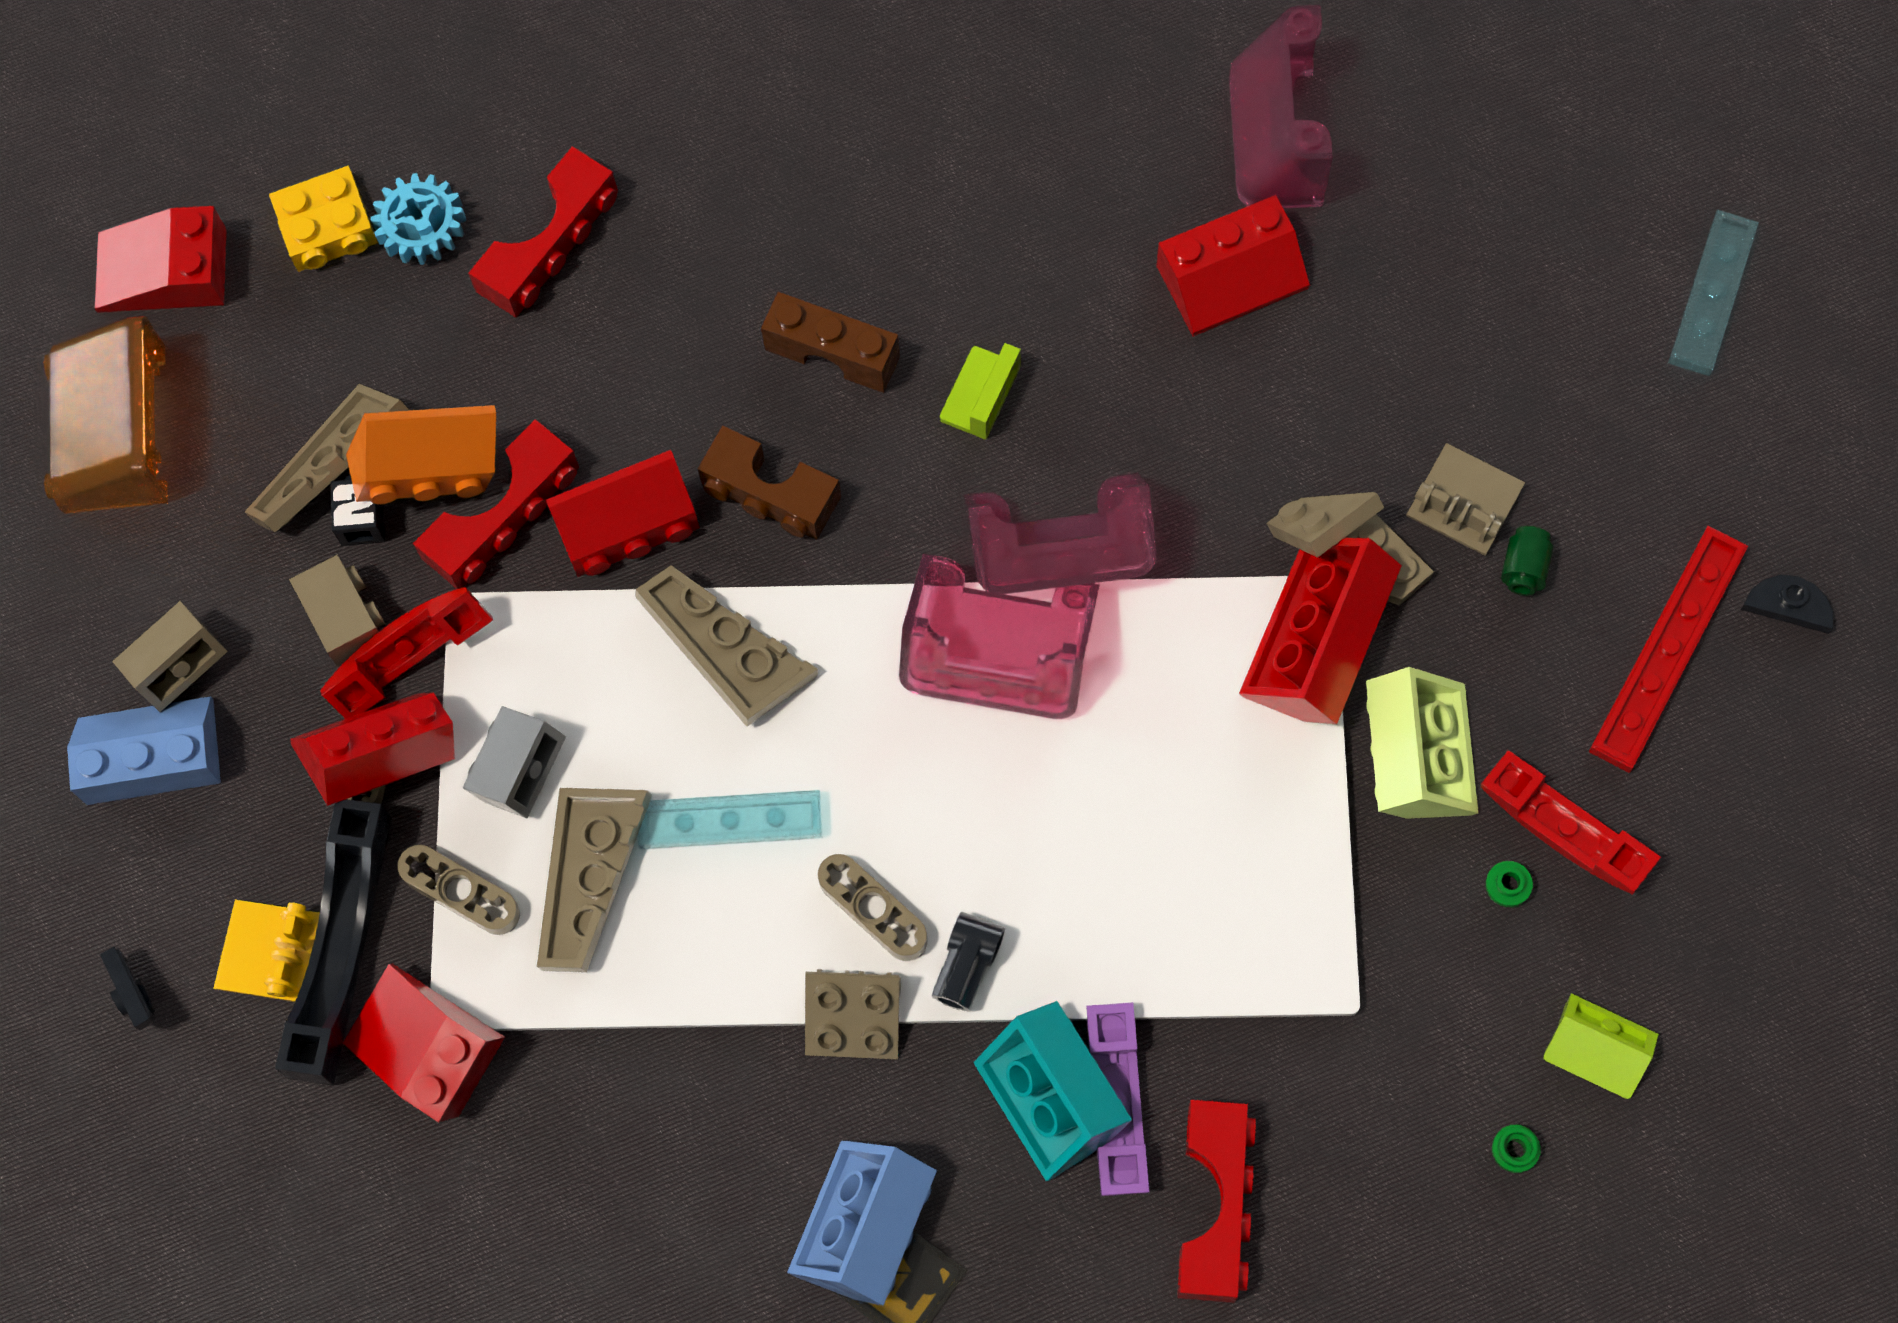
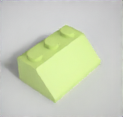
(1421, 745)

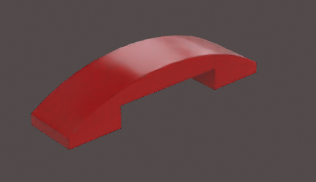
(401, 645)
(1567, 827)

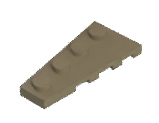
(730, 654)

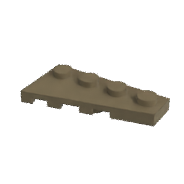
(318, 460)
(586, 866)

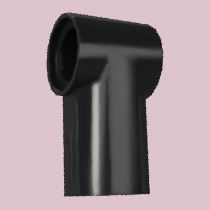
(971, 949)

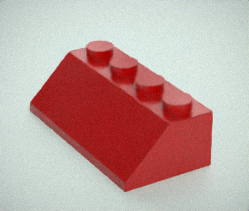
(1321, 630)

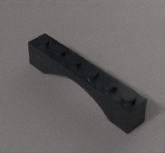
(322, 1009)

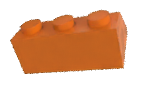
(423, 454)

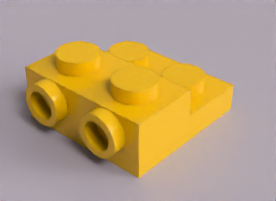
(323, 219)

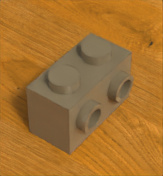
(336, 607)
(169, 656)

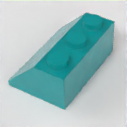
(1051, 1089)

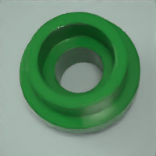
(1503, 896)
(1526, 1139)

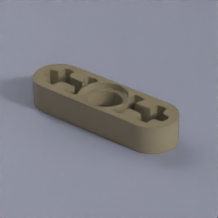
(855, 876)
(480, 916)

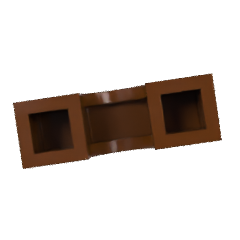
(804, 329)
(799, 503)

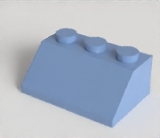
(144, 751)
(863, 1221)

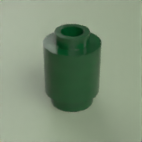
(1527, 560)

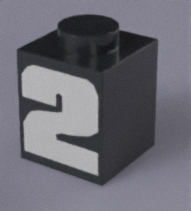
(355, 521)

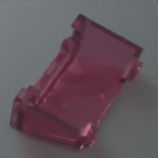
(1270, 146)
(1063, 550)
(995, 646)

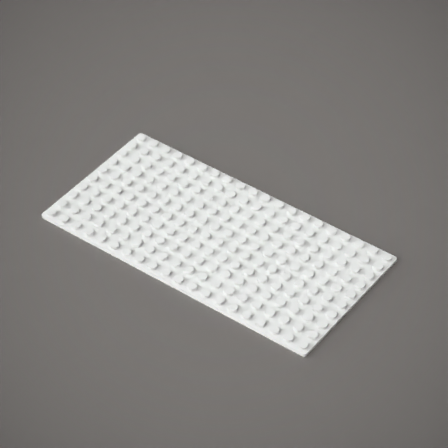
(1132, 852)

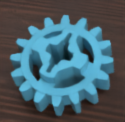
(438, 213)

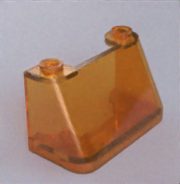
(105, 418)

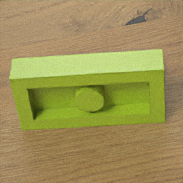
(981, 390)
(1601, 1047)

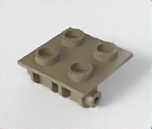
(1465, 499)
(852, 1014)

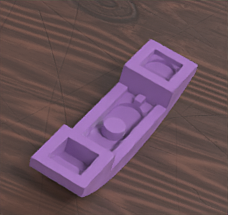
(1114, 1047)

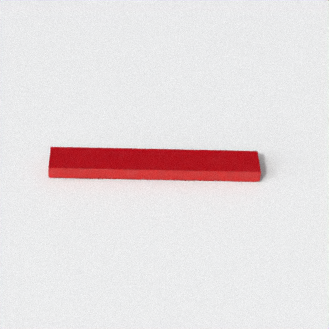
(1668, 649)

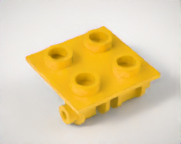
(267, 950)

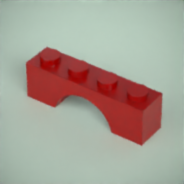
(515, 272)
(464, 544)
(1218, 1140)

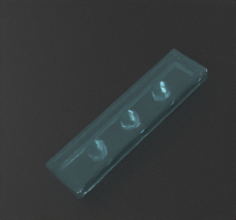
(1713, 292)
(731, 819)

